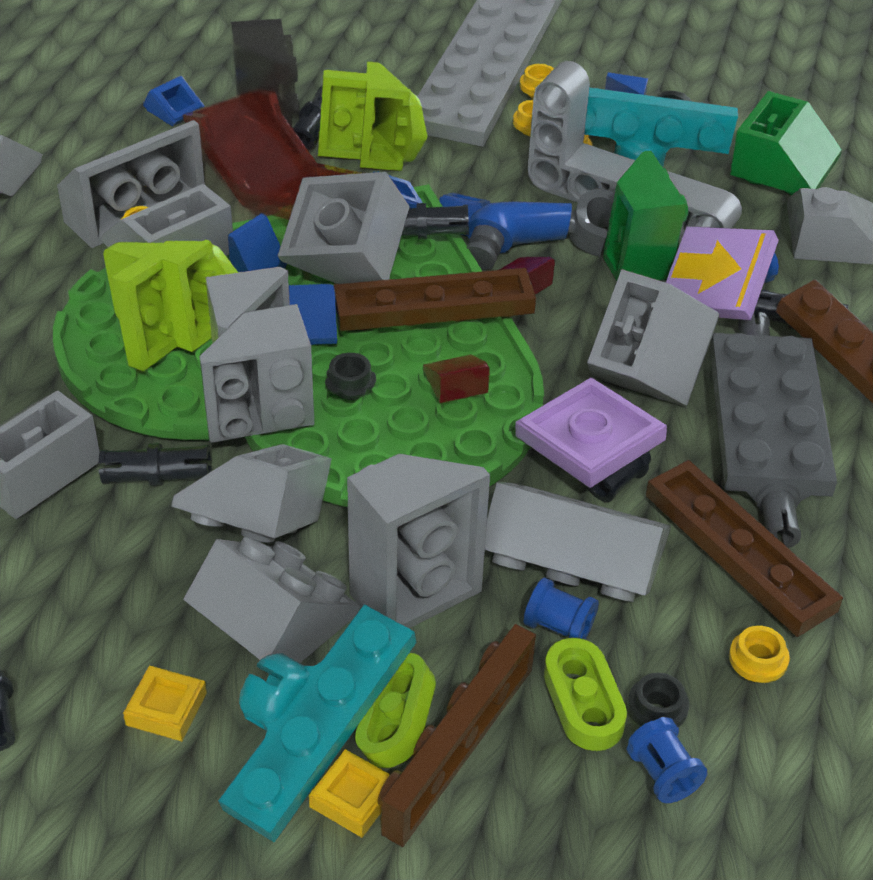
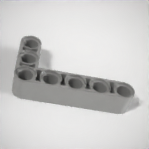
(570, 168)

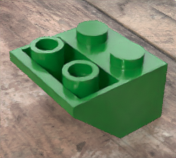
(784, 145)
(645, 221)

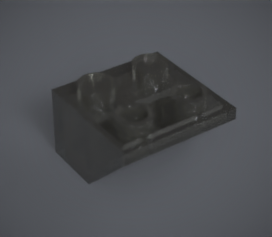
(266, 62)

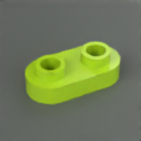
(587, 698)
(398, 715)

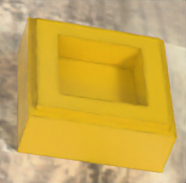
(165, 703)
(350, 793)

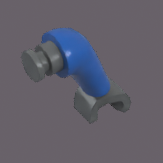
(509, 224)

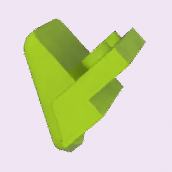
(370, 118)
(162, 295)

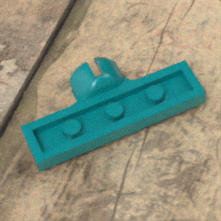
(658, 123)
(310, 717)

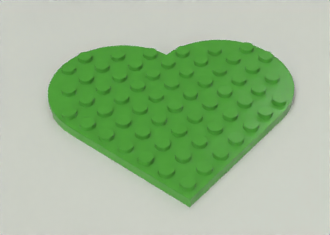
(388, 420)

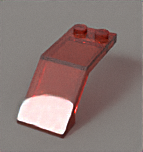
(257, 151)

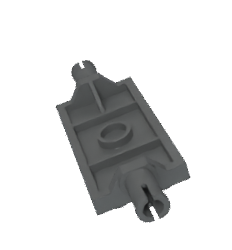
(771, 422)

